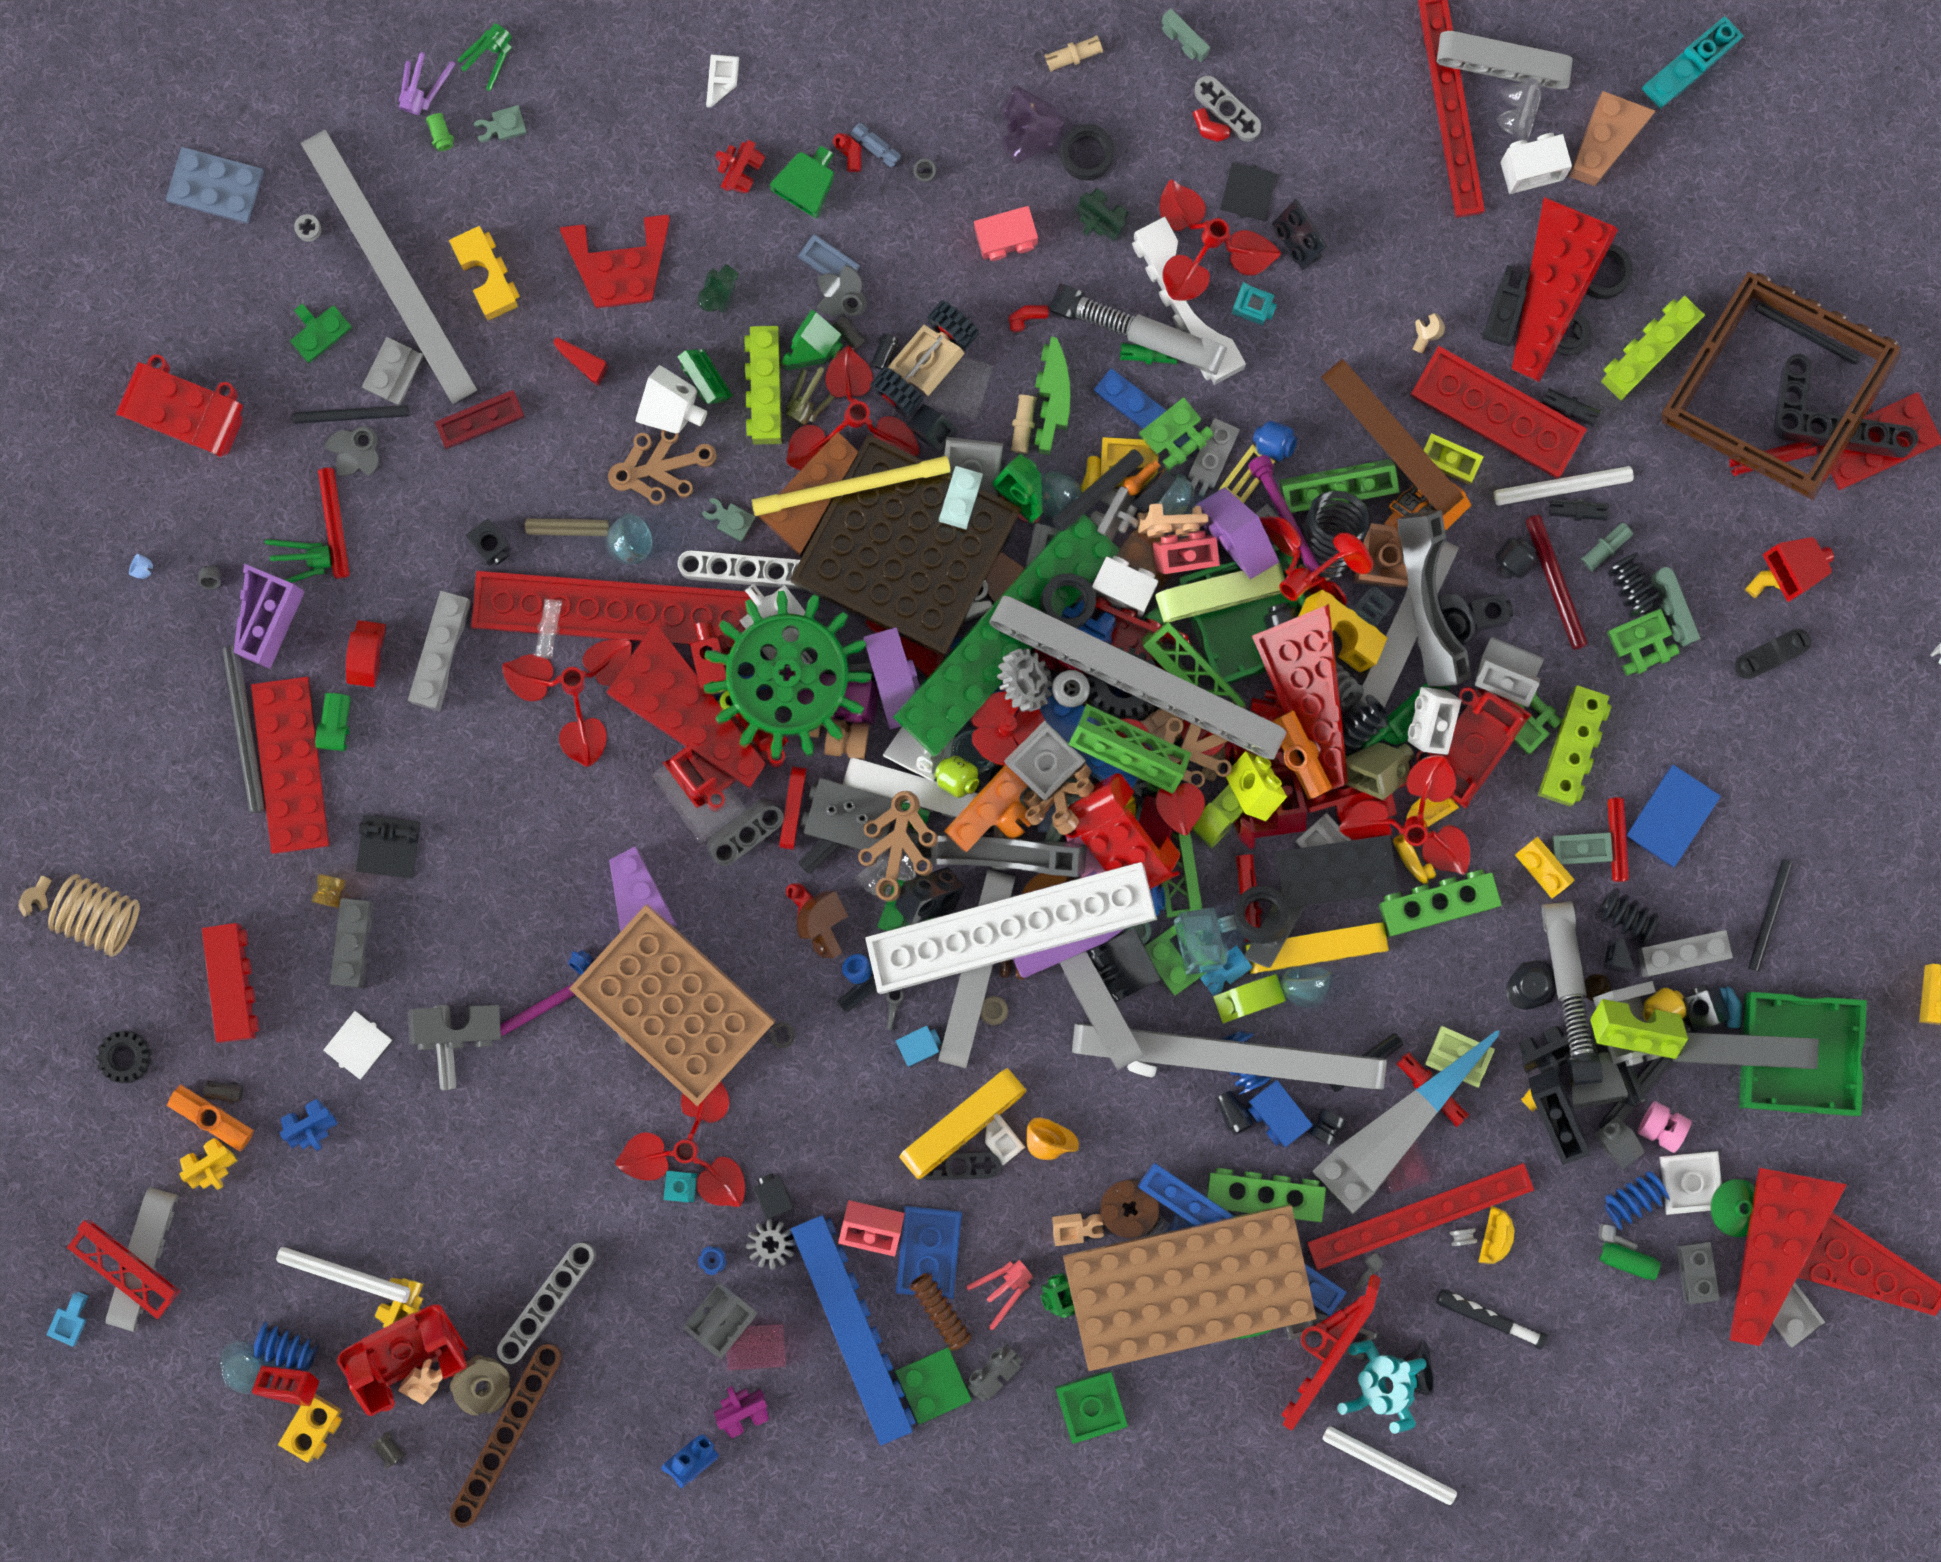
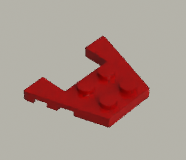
(621, 274)

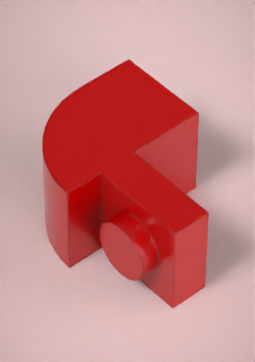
(363, 653)

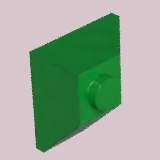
(813, 343)
(1022, 487)

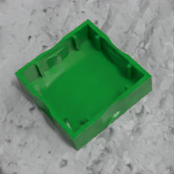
(1228, 632)
(1836, 1083)

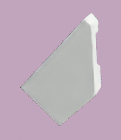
(722, 77)
(1002, 1140)

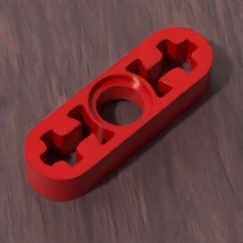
(792, 808)

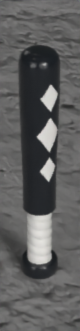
(1488, 1317)

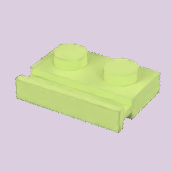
(1449, 1047)

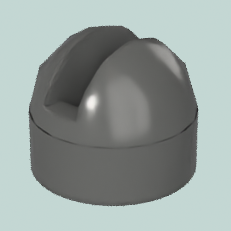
(925, 163)
(207, 573)

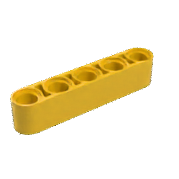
(1328, 947)
(962, 1123)

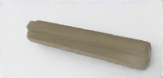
(568, 527)

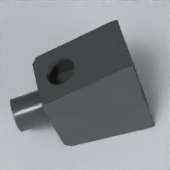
(1609, 1091)

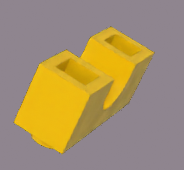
(473, 250)
(1360, 641)

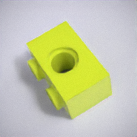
(1453, 459)
(1256, 786)

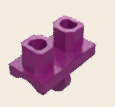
(738, 1407)

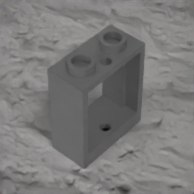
(722, 1323)

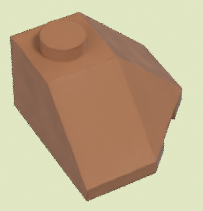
(1387, 555)

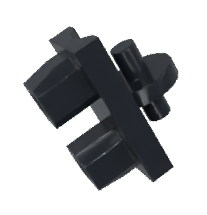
(1547, 1056)

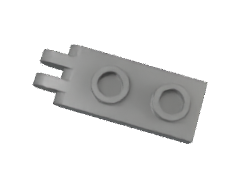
(1213, 456)

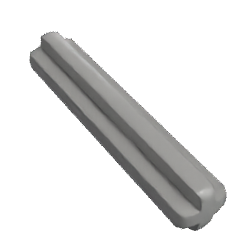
(446, 1056)

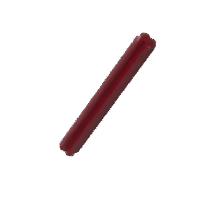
(1556, 582)

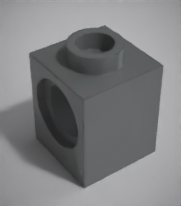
(1619, 1142)

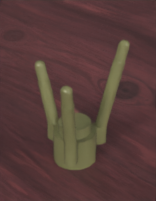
(802, 408)

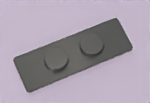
(1266, 953)

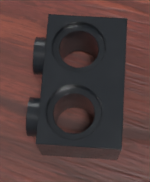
(929, 895)

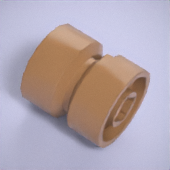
(853, 742)

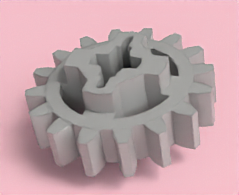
(1025, 680)

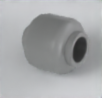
(1081, 688)

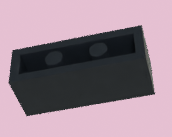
(1558, 1116)

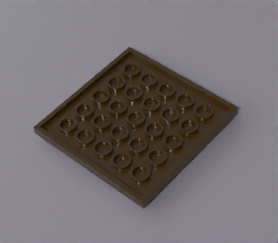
(894, 559)

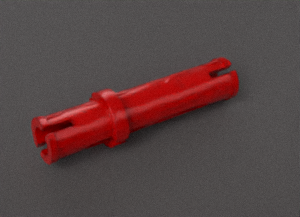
(1785, 453)
(1246, 880)
(1419, 1076)

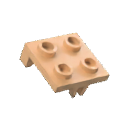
(1157, 524)

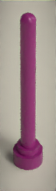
(1262, 469)
(536, 1010)

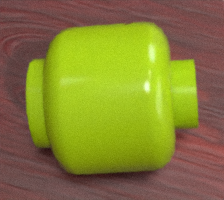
(957, 776)

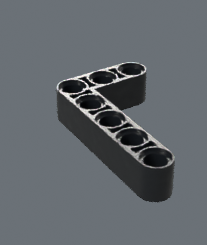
(1803, 418)

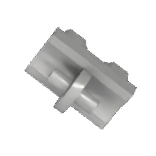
(1118, 516)

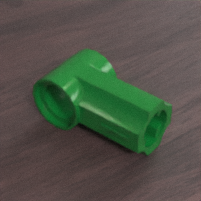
(333, 727)

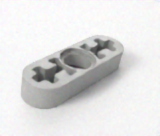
(1218, 88)

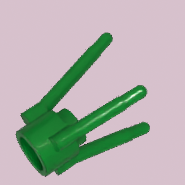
(495, 40)
(316, 557)

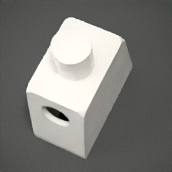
(669, 402)

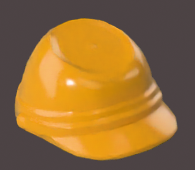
(1049, 1140)

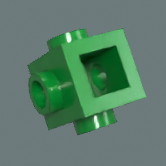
(1050, 1300)

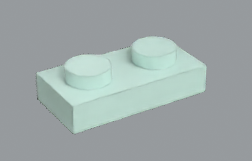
(960, 497)

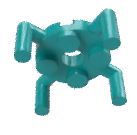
(1374, 1390)

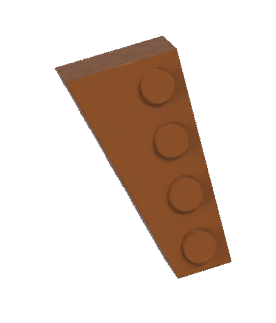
(798, 523)

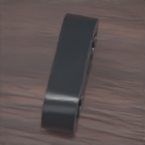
(1153, 490)

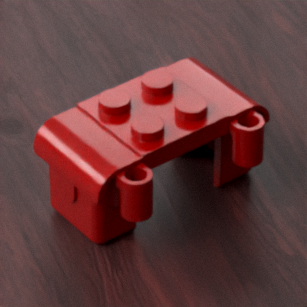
(182, 408)
(1481, 739)
(703, 780)
(1117, 836)
(396, 1351)

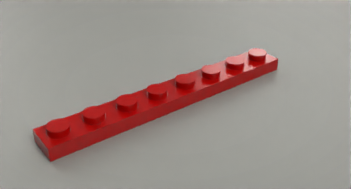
(1451, 114)
(1420, 1216)

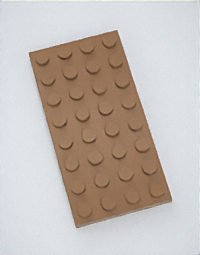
(1189, 1287)

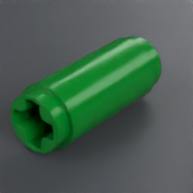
(1630, 1261)

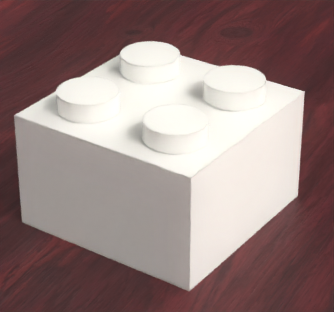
(1535, 163)
(1125, 586)

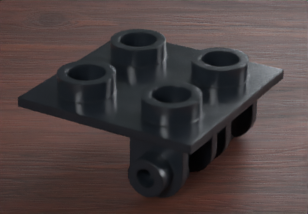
(1299, 235)
(387, 846)
(1124, 965)

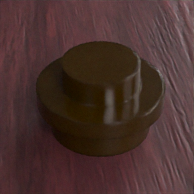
(1597, 985)

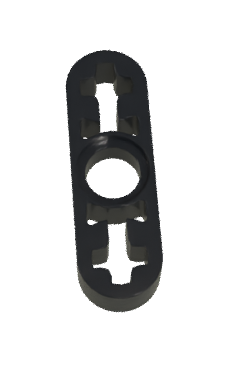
(980, 1157)

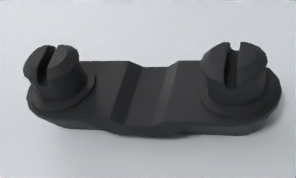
(1773, 653)

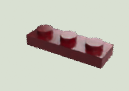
(479, 419)

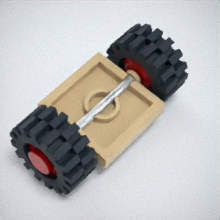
(925, 359)

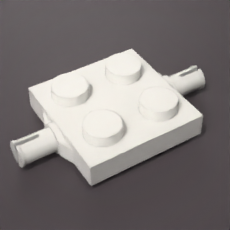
(767, 607)

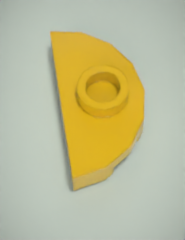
(1433, 810)
(1498, 1237)

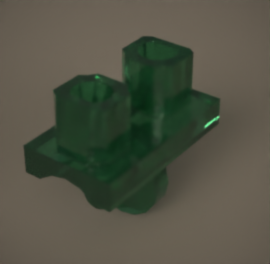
(1100, 218)
(718, 289)

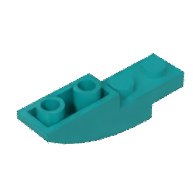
(1692, 62)

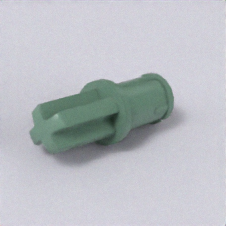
(1607, 546)

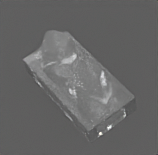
(1526, 98)
(871, 875)

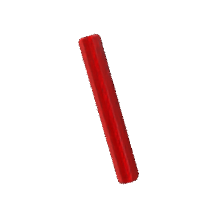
(333, 523)

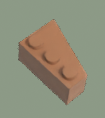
(1608, 134)

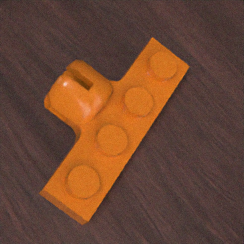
(995, 805)

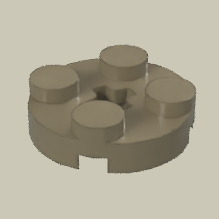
(477, 1370)

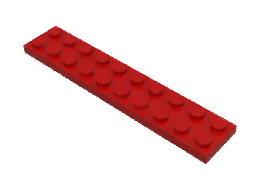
(603, 607)

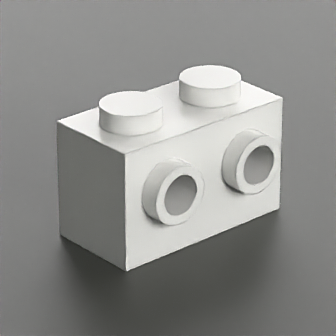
(1434, 720)

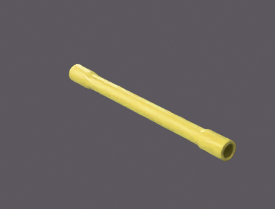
(778, 502)

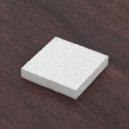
(1690, 1181)

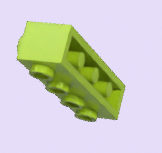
(1652, 348)
(765, 385)
(1574, 745)

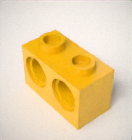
(305, 1423)

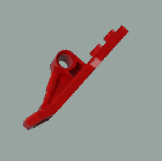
(1337, 1335)

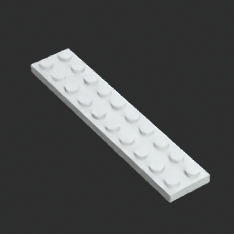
(1011, 928)

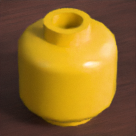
(1664, 1000)

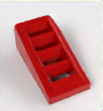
(589, 364)
(302, 1390)

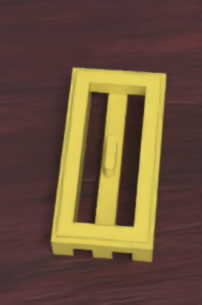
(1252, 449)

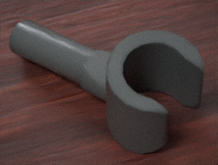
(893, 1005)
(1374, 1264)

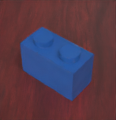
(1279, 1114)

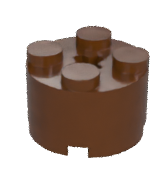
(1112, 1210)

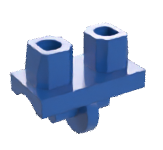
(309, 1130)
(691, 1460)

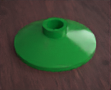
(1726, 1207)

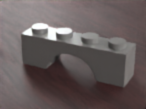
(435, 661)

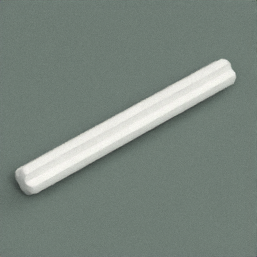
(1563, 485)
(343, 1275)
(1389, 1465)

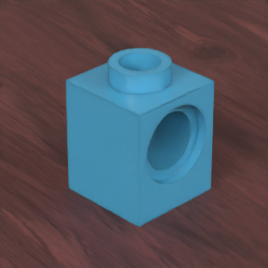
(919, 1045)

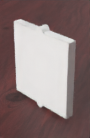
(357, 1045)

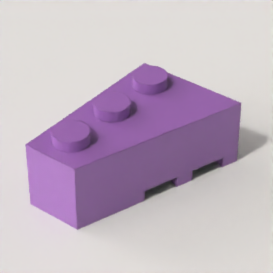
(1238, 532)
(264, 615)
(892, 672)
(635, 888)

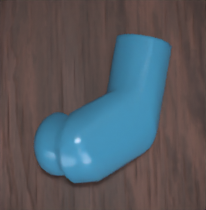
(1733, 1006)

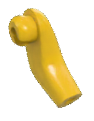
(1411, 860)

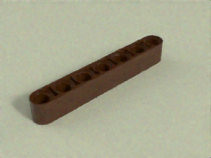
(1392, 437)
(496, 1445)

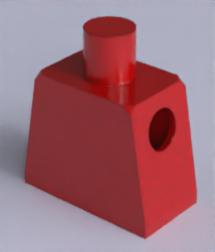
(1798, 565)
(705, 669)

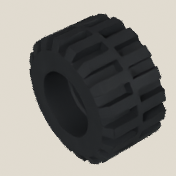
(1119, 707)

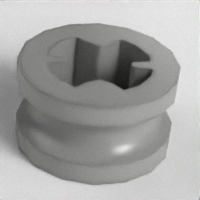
(302, 221)
(1228, 924)
(1463, 1237)

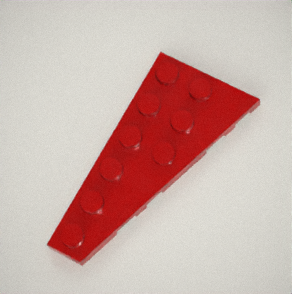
(668, 695)
(1780, 1236)
(1862, 1266)

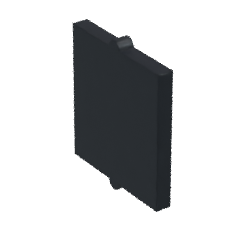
(1248, 191)

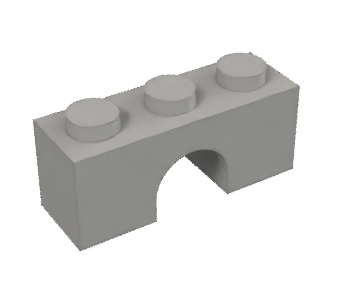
(1684, 953)

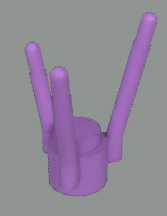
(412, 99)

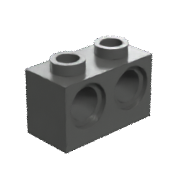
(1697, 1272)

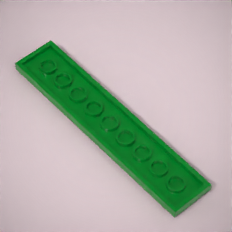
(971, 668)

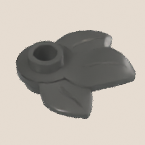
(838, 290)
(353, 455)

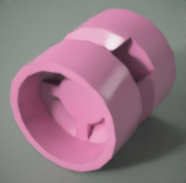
(1656, 1119)

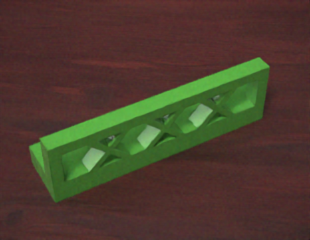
(1174, 667)
(1129, 753)
(1189, 877)

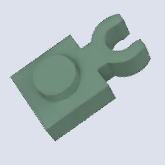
(507, 124)
(733, 521)

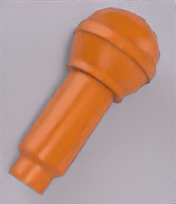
(1135, 483)

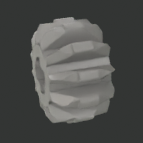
(777, 1236)

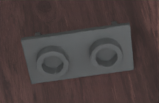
(1001, 1362)

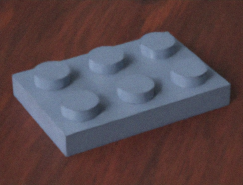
(214, 185)

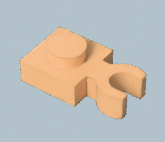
(1072, 1228)
(421, 1383)

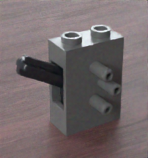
(839, 819)

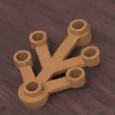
(657, 468)
(1190, 745)
(1063, 819)
(897, 841)

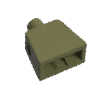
(1379, 769)

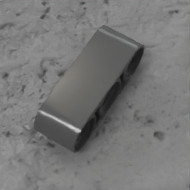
(740, 845)

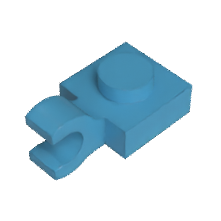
(1231, 971)
(68, 1323)

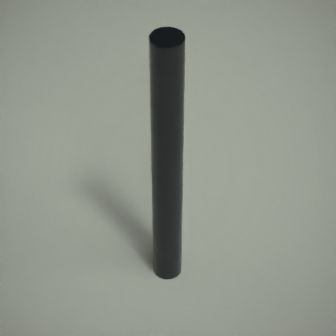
(1807, 333)
(351, 414)
(1770, 915)

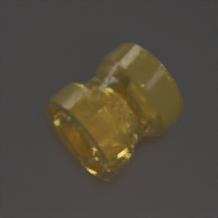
(328, 891)

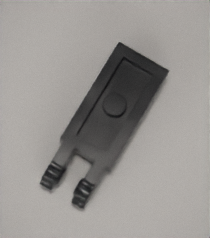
(1505, 309)

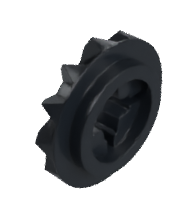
(1582, 332)

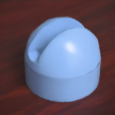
(139, 567)

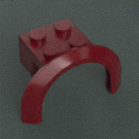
(1286, 819)

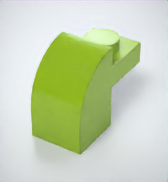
(1218, 817)
(1249, 998)

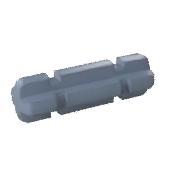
(875, 145)

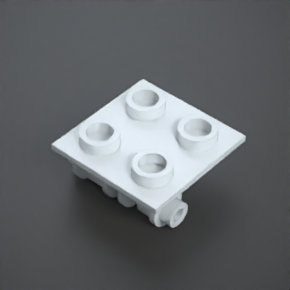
(912, 755)

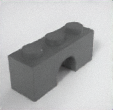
(350, 943)
(428, 1028)

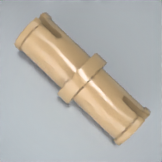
(1073, 53)
(1023, 424)

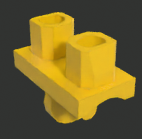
(210, 1168)
(398, 1310)

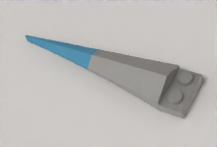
(1368, 1157)

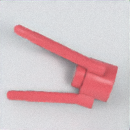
(1016, 1276)

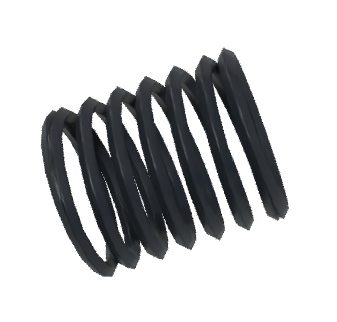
(1316, 516)

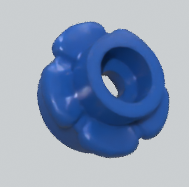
(580, 961)
(704, 1260)

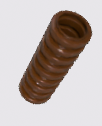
(940, 1311)

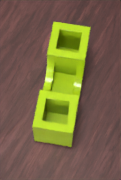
(1617, 1027)

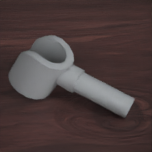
(1608, 1233)

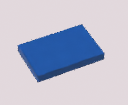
(1673, 816)
(929, 1246)

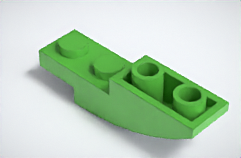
(1055, 386)

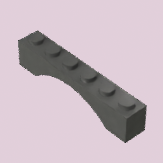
(1442, 654)
(1005, 852)

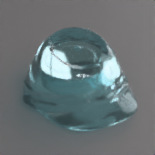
(240, 1366)

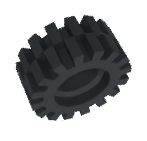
(107, 1052)

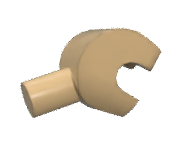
(1429, 333)
(35, 895)

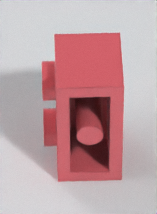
(1006, 233)
(1186, 553)
(871, 1228)

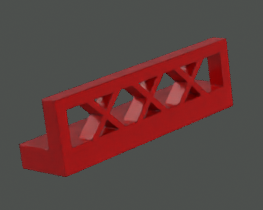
(125, 1259)

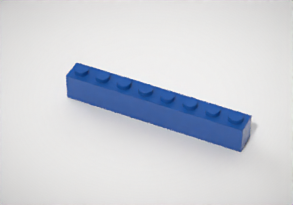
(852, 1330)

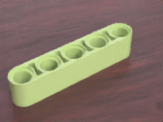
(1218, 593)

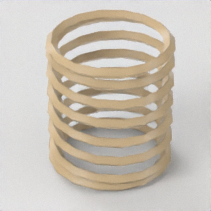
(72, 904)

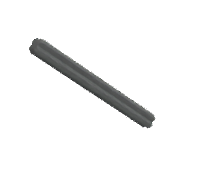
(244, 730)

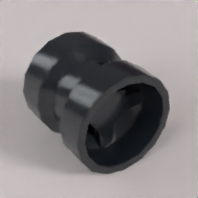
(1323, 1132)

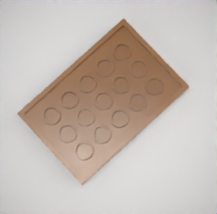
(672, 1004)

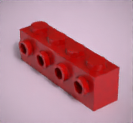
(229, 983)

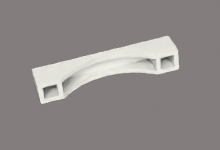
(1157, 246)

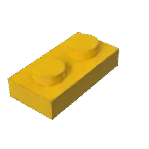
(1544, 867)

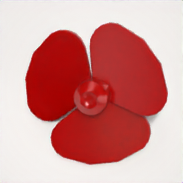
(999, 727)

